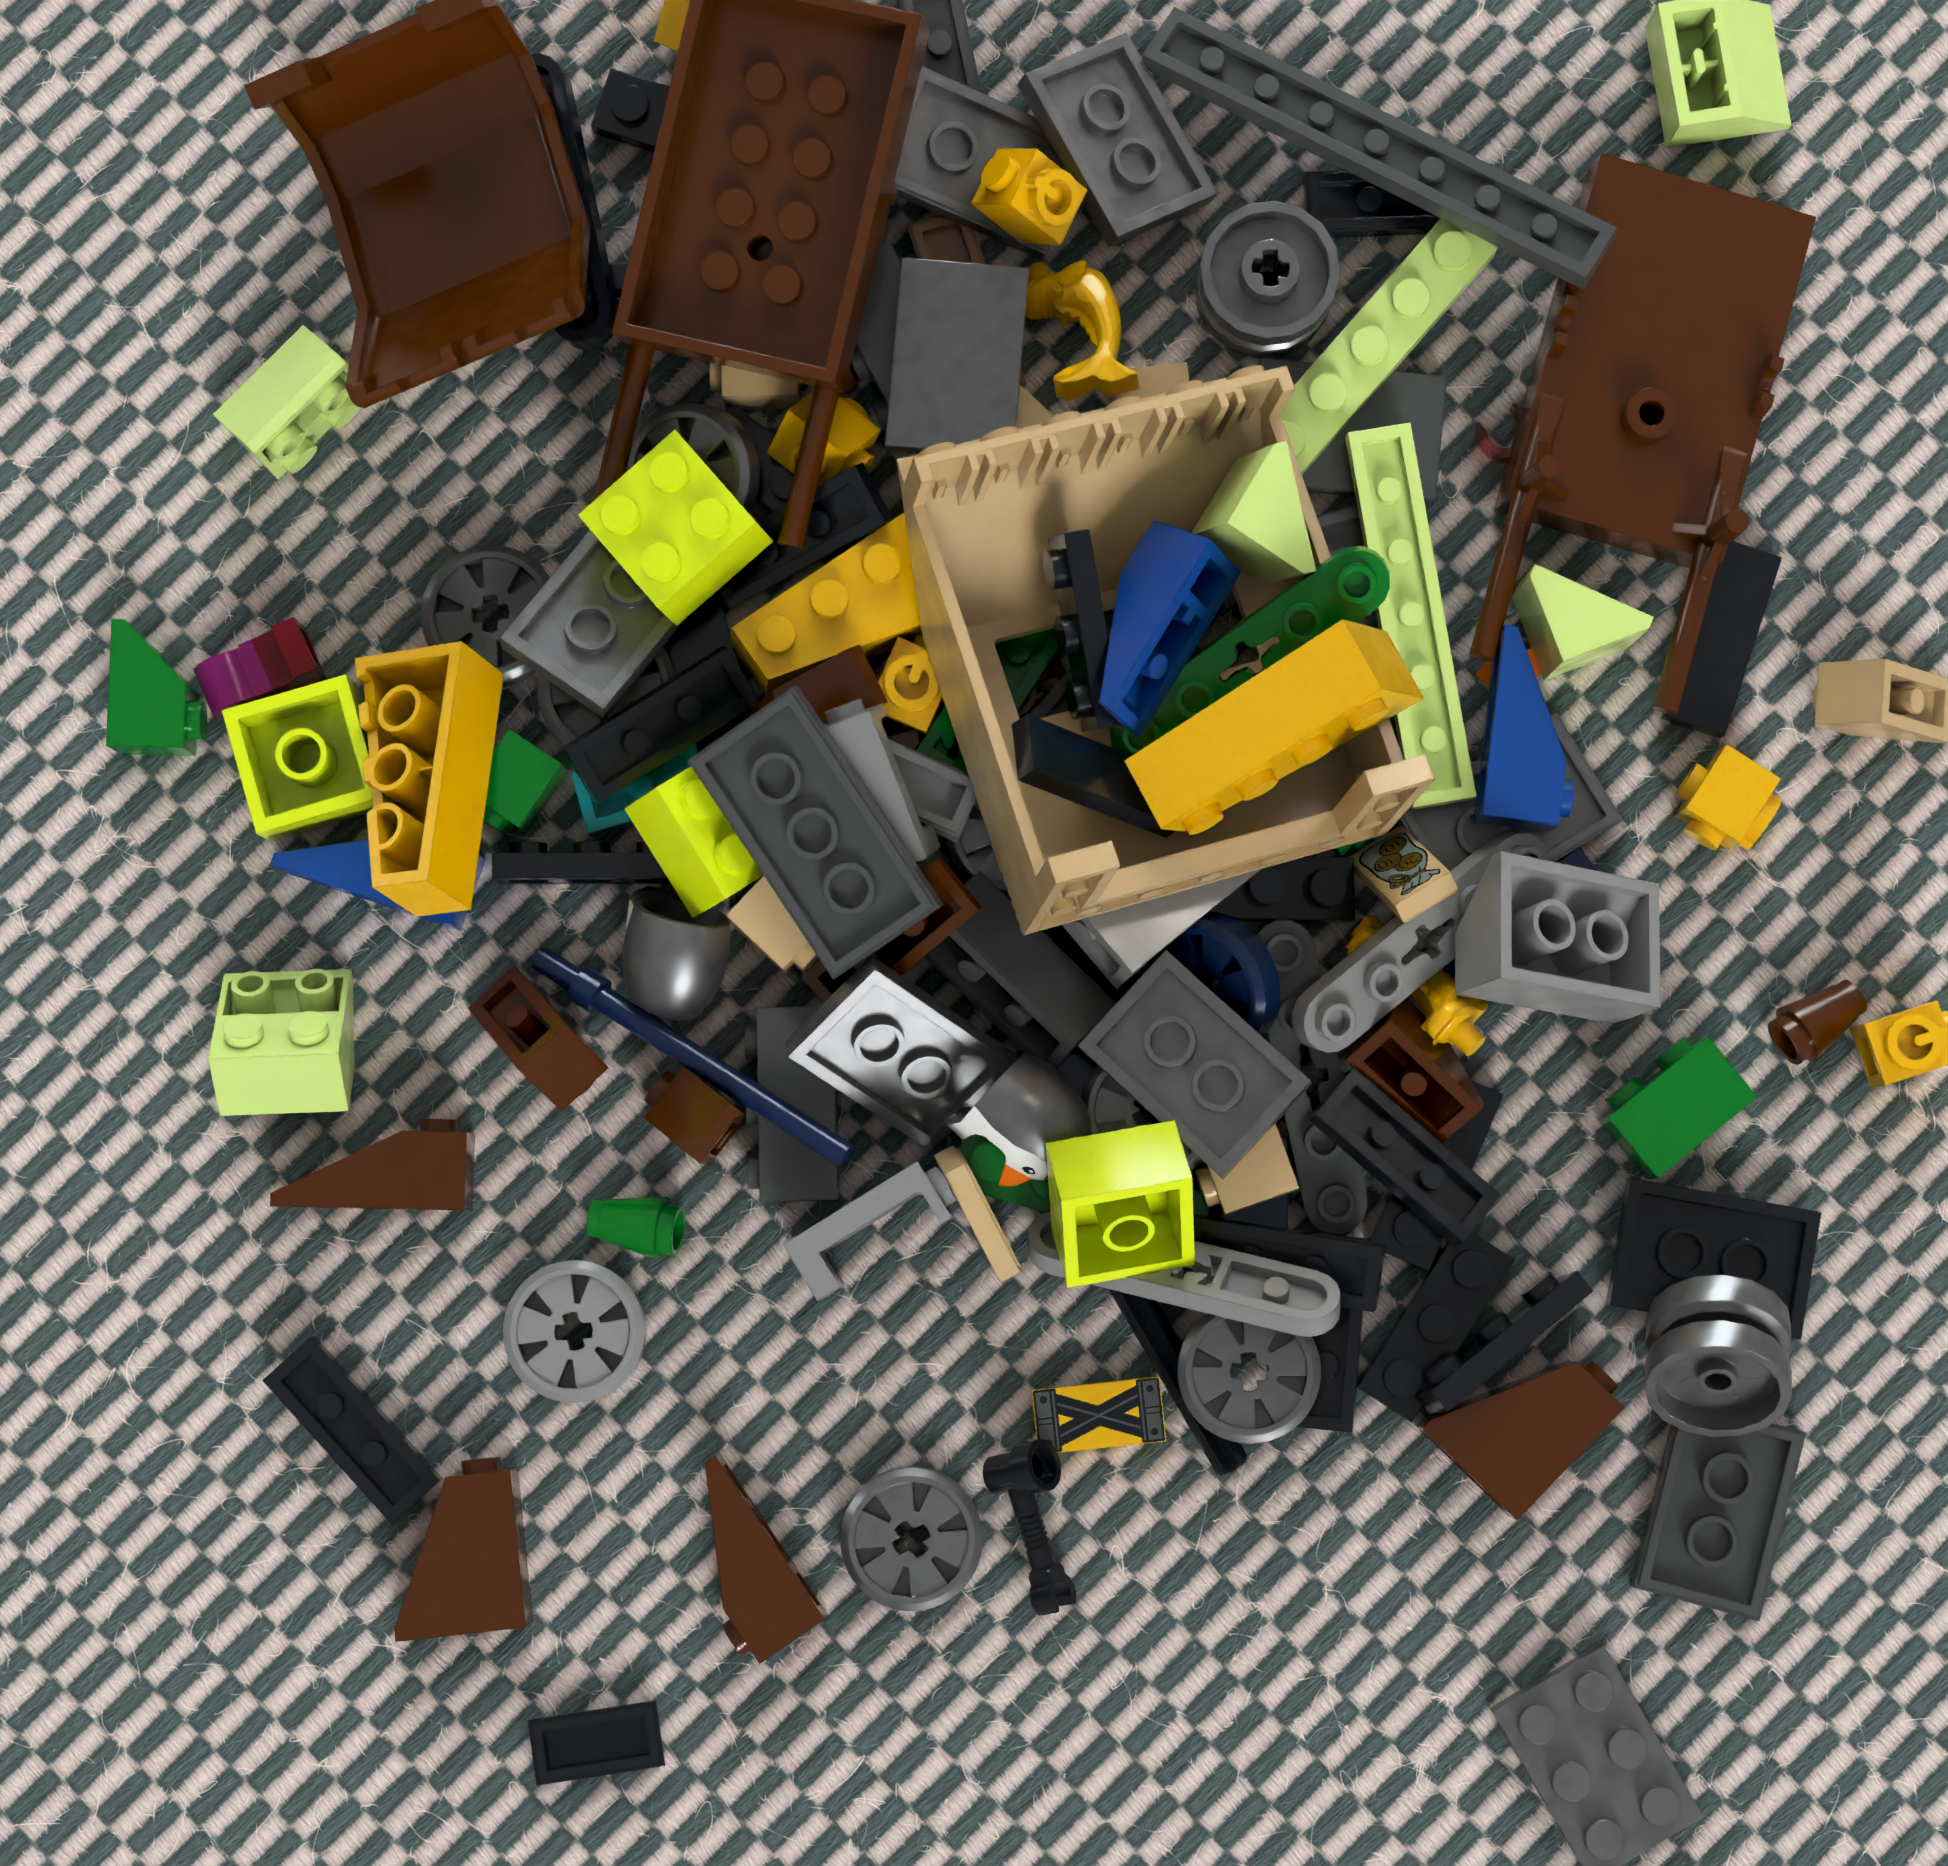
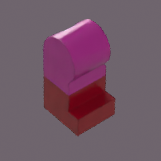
(260, 668)

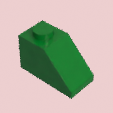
(149, 700)

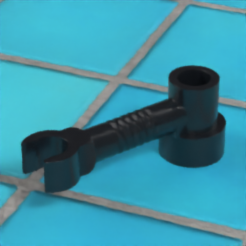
(1022, 1473)

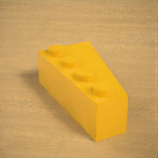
(850, 601)
(1273, 726)
(428, 770)

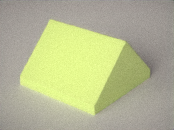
(1260, 518)
(1573, 623)

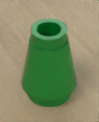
(638, 1224)

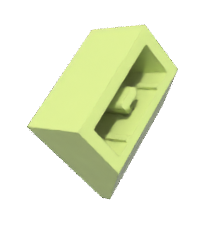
(1716, 70)
(290, 404)
(284, 1042)

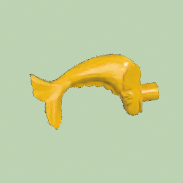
(1085, 297)
(1447, 1015)

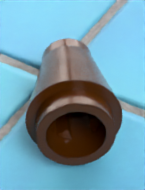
(1816, 1021)

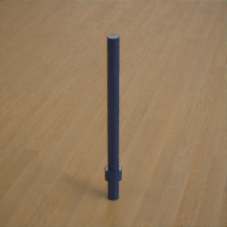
(594, 993)

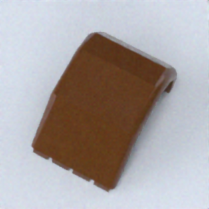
(439, 190)

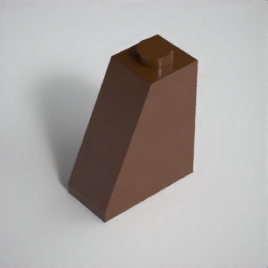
(1526, 1431)
(471, 1559)

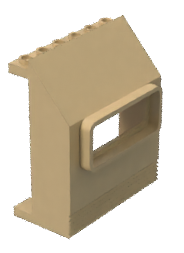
(977, 551)

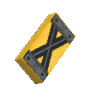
(1100, 1414)

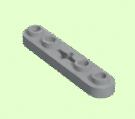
(1386, 967)
(1222, 1285)

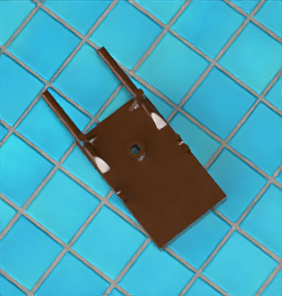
(781, 135)
(1671, 323)

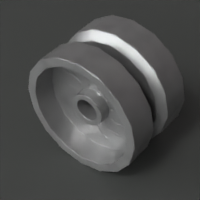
(1273, 243)
(1718, 1356)

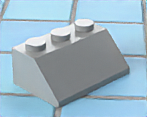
(1560, 940)

